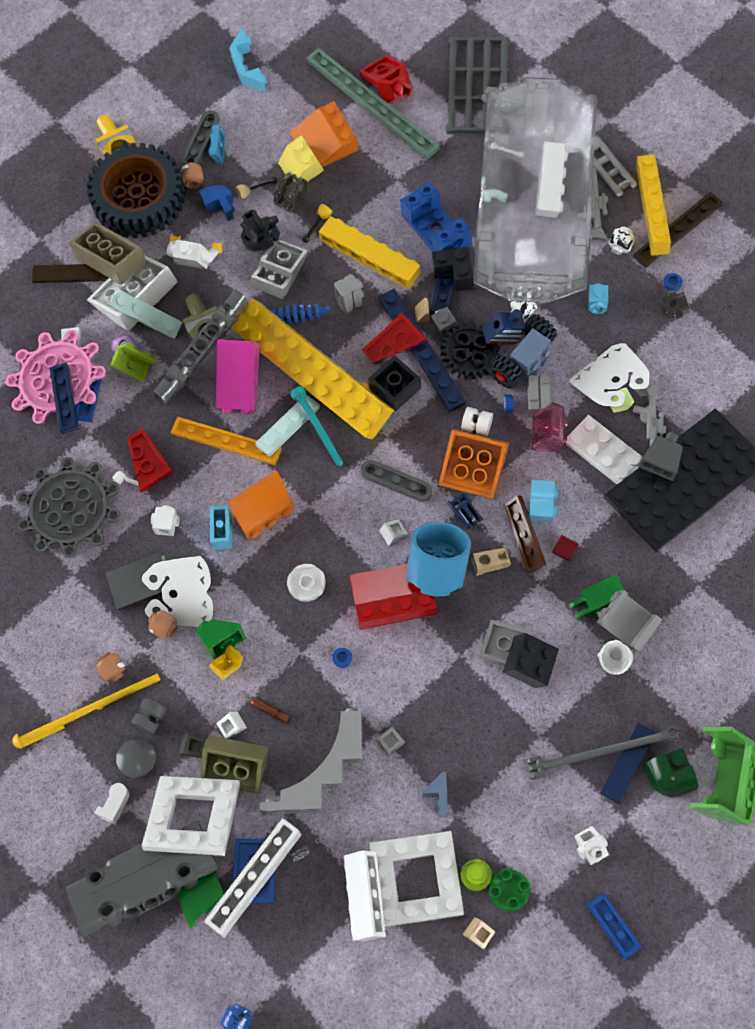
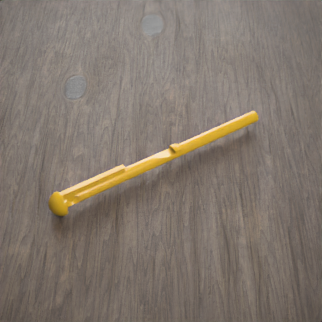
(57, 725)

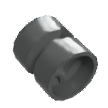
(149, 716)

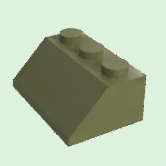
(234, 761)

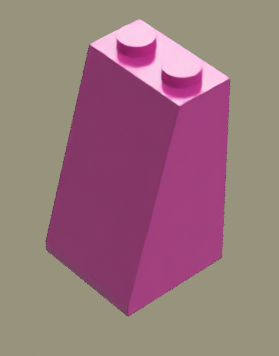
(237, 375)

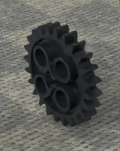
(467, 365)

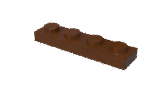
(524, 534)

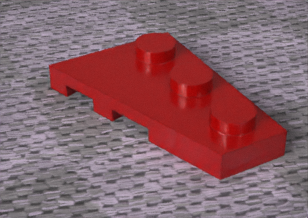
(393, 340)
(147, 461)

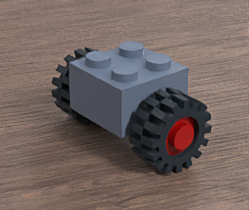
(527, 356)

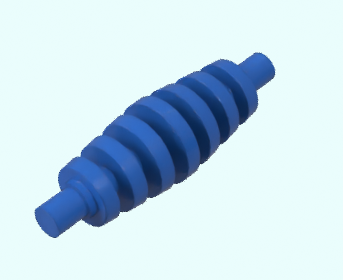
(303, 312)

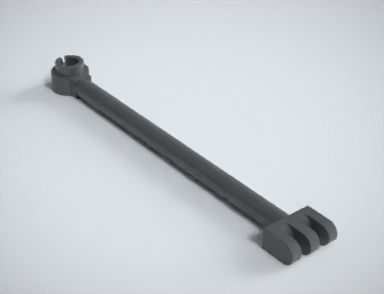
(541, 766)

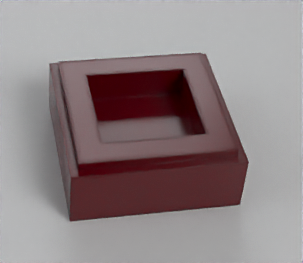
(565, 548)

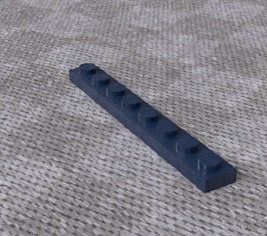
(425, 355)

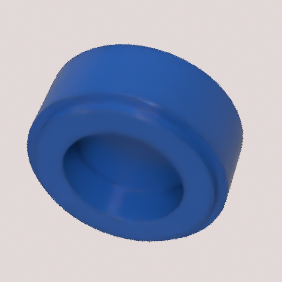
(672, 281)
(508, 403)
(342, 657)

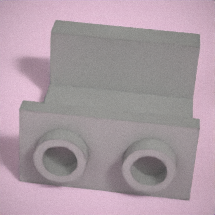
(628, 621)

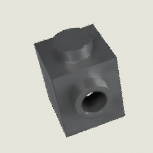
(444, 321)

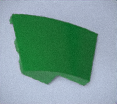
(201, 897)

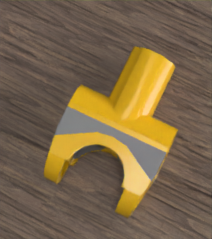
(112, 136)

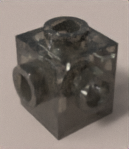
(672, 299)

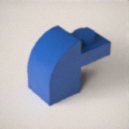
(218, 197)

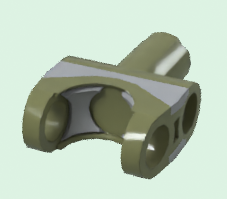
(199, 316)

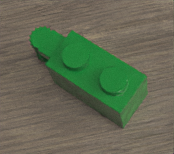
(596, 597)

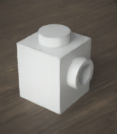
(165, 520)

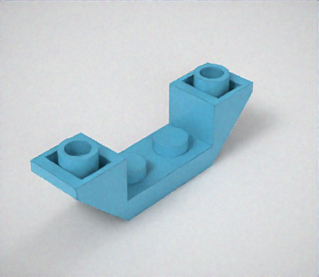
(250, 78)

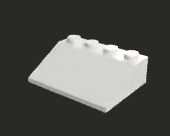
(146, 284)

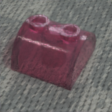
(549, 428)

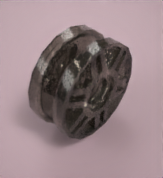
(290, 192)

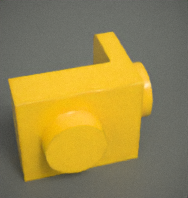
(227, 662)

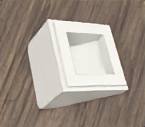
(393, 531)
(231, 725)

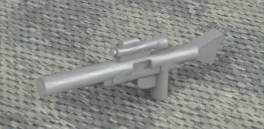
(597, 203)
(649, 417)

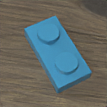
(218, 140)

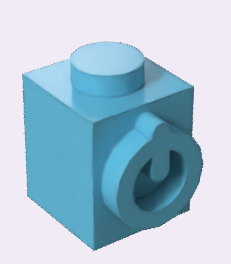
(598, 298)

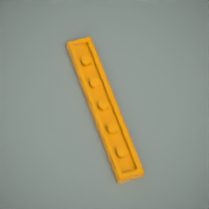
(222, 440)

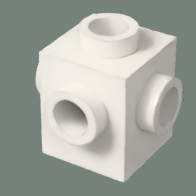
(591, 845)

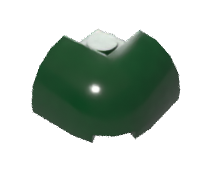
(671, 774)

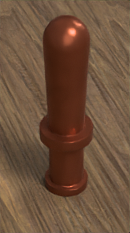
(274, 712)

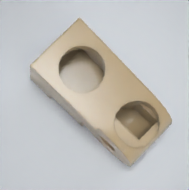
(490, 561)

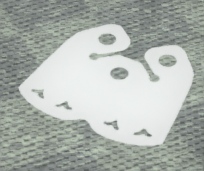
(604, 369)
(191, 592)

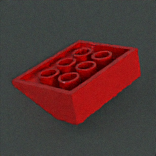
(388, 598)

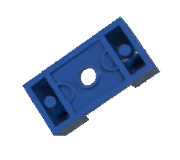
(424, 212)

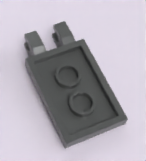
(127, 581)

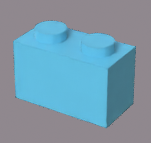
(220, 527)

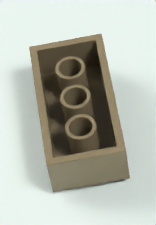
(107, 252)

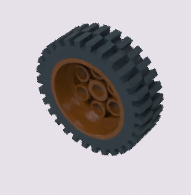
(147, 209)

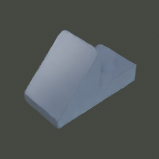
(438, 788)

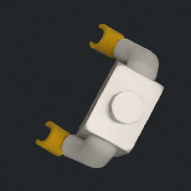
(192, 253)

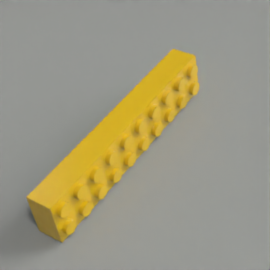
(313, 369)

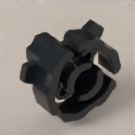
(256, 231)

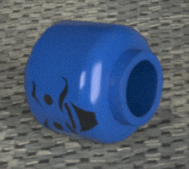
(236, 1018)

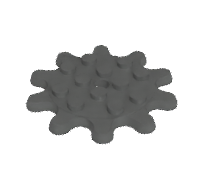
(63, 488)

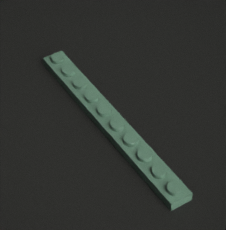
(373, 103)

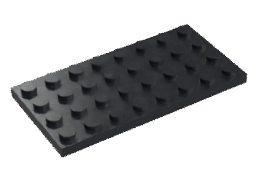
(710, 468)

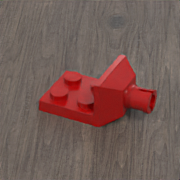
(389, 77)

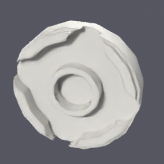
(306, 582)

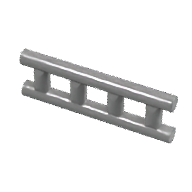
(607, 176)

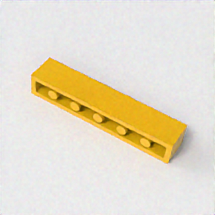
(653, 205)
(370, 252)

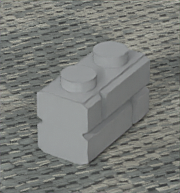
(348, 293)
(539, 393)

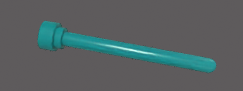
(299, 395)

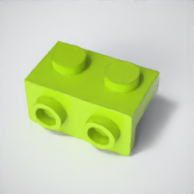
(132, 361)

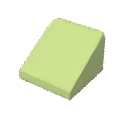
(628, 402)

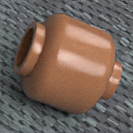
(192, 175)
(162, 624)
(110, 667)

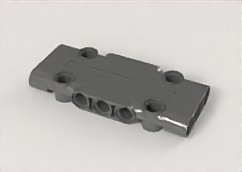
(179, 373)
(134, 884)

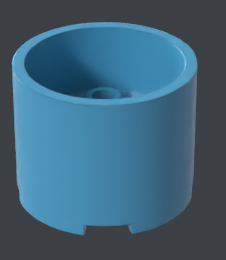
(438, 558)

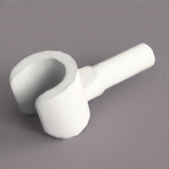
(119, 477)

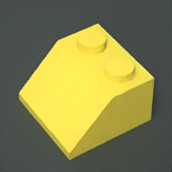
(300, 160)

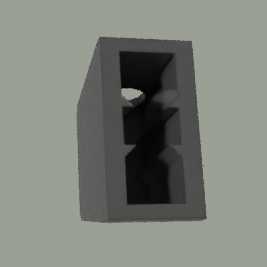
(663, 456)

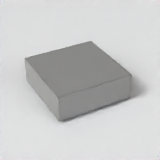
(390, 740)

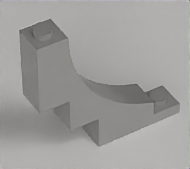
(308, 794)

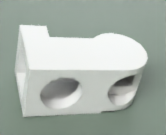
(115, 803)

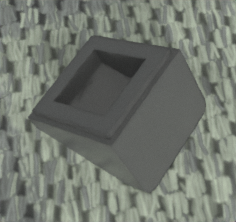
(192, 746)

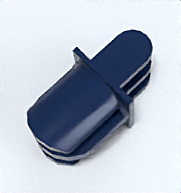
(465, 510)

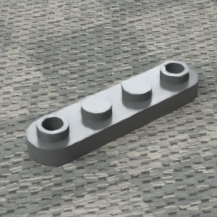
(201, 138)
(396, 480)

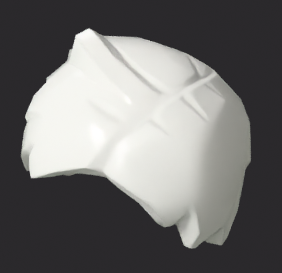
(615, 657)

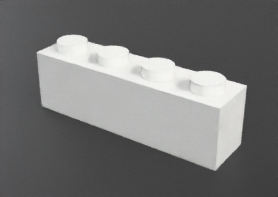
(550, 179)
(364, 896)

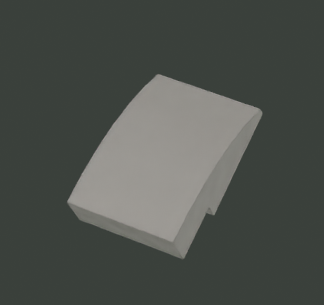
(278, 268)

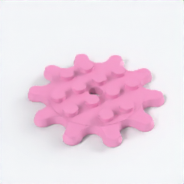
(35, 377)

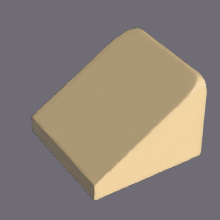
(422, 311)
(479, 933)

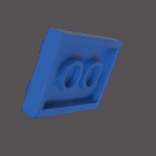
(244, 852)

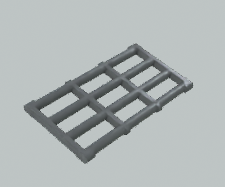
(469, 70)

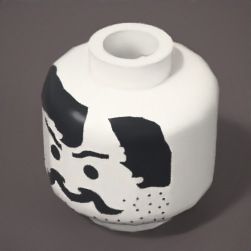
(621, 240)
(526, 308)

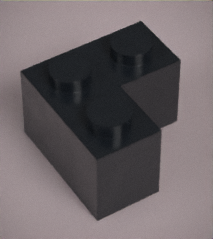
(454, 263)

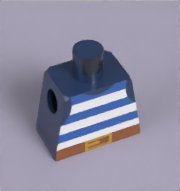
(504, 328)

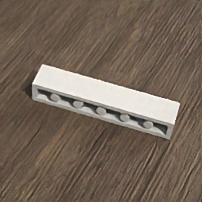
(253, 878)

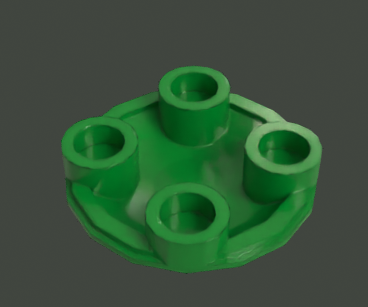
(509, 890)

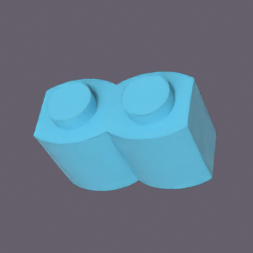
(542, 500)

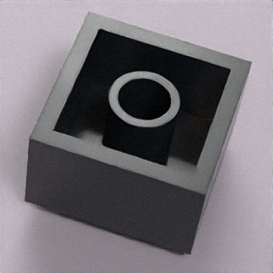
(394, 383)
(530, 660)

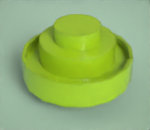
(476, 875)

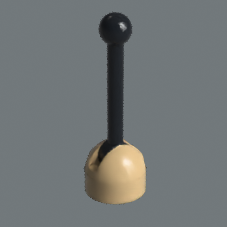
(243, 190)

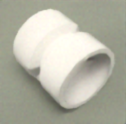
(483, 419)

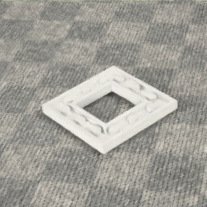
(214, 841)
(444, 906)

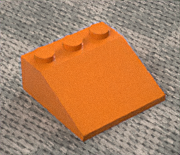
(327, 134)
(473, 463)
(261, 505)

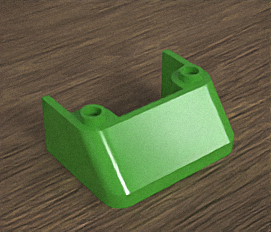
(735, 777)

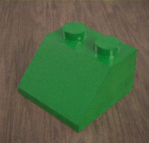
(218, 634)

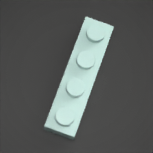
(145, 313)
(285, 427)

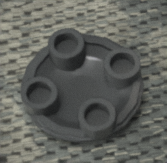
(136, 758)

